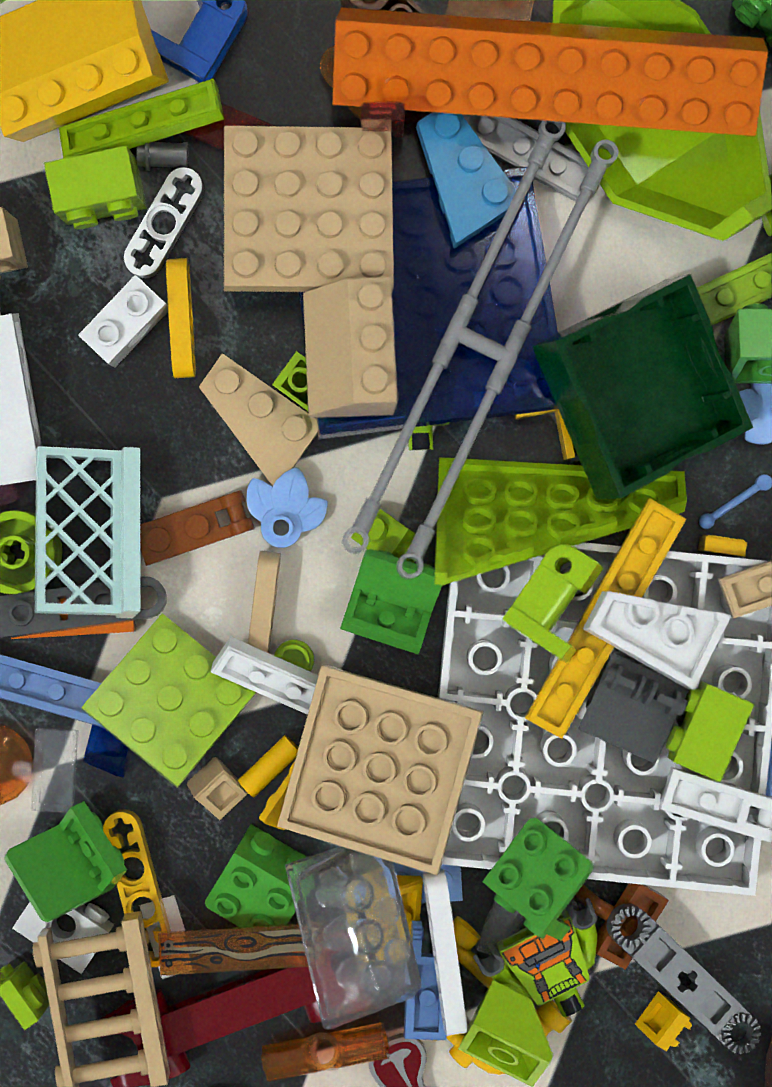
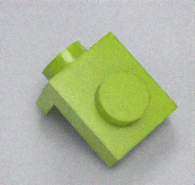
(387, 535)

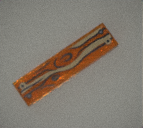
(231, 949)

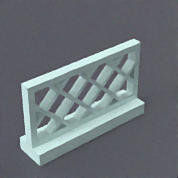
(124, 531)

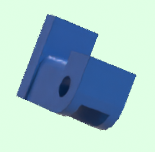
(205, 40)

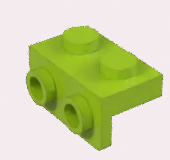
(23, 993)

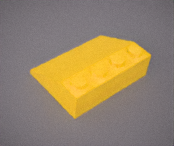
(72, 61)

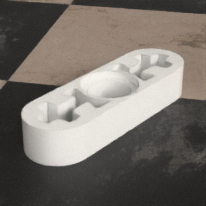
(187, 201)

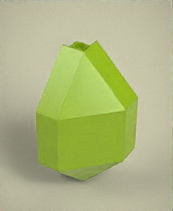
(680, 177)

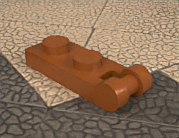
(192, 528)

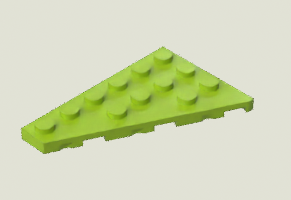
(524, 509)

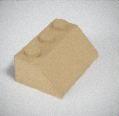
(350, 348)

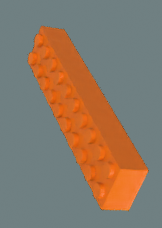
(549, 71)

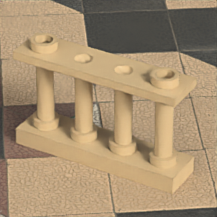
(135, 978)

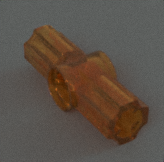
(300, 1056)

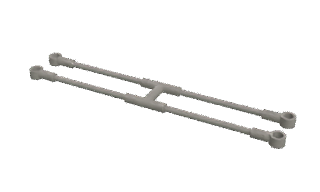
(459, 333)

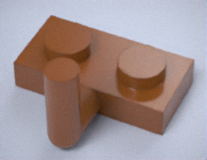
(636, 894)

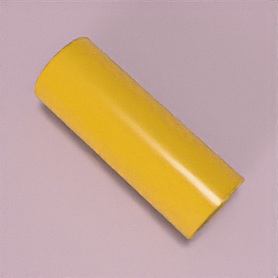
(269, 766)

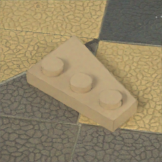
(261, 418)

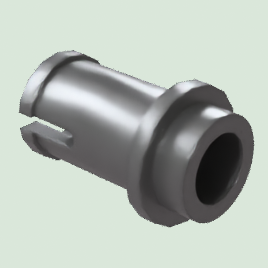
(162, 155)

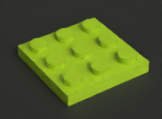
(167, 701)

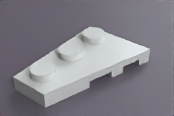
(659, 634)

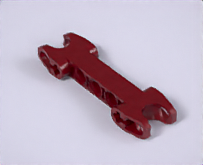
(221, 1014)

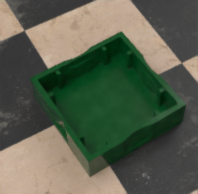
(642, 387)

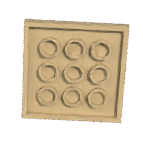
(306, 207)
(380, 769)

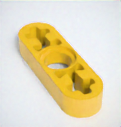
(180, 318)

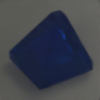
(106, 752)

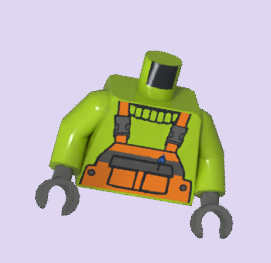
(547, 966)

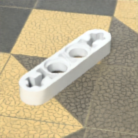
(445, 953)

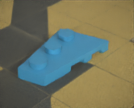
(466, 175)

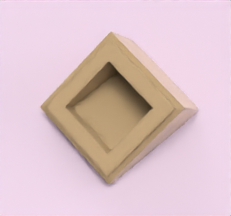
(216, 788)

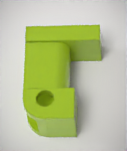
(548, 596)

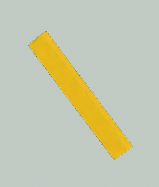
(628, 575)

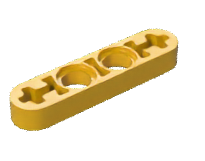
(144, 886)

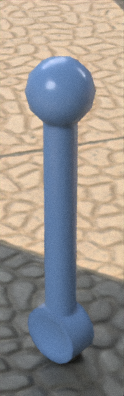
(762, 483)

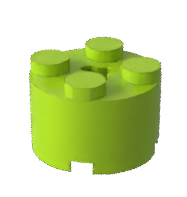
(19, 528)

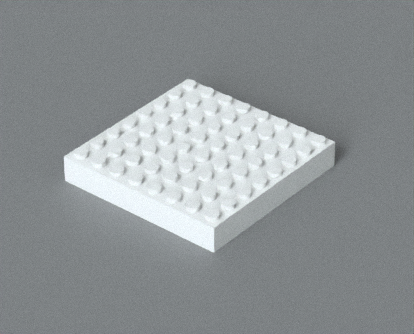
(579, 784)

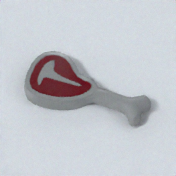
(404, 1066)

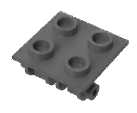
(634, 708)

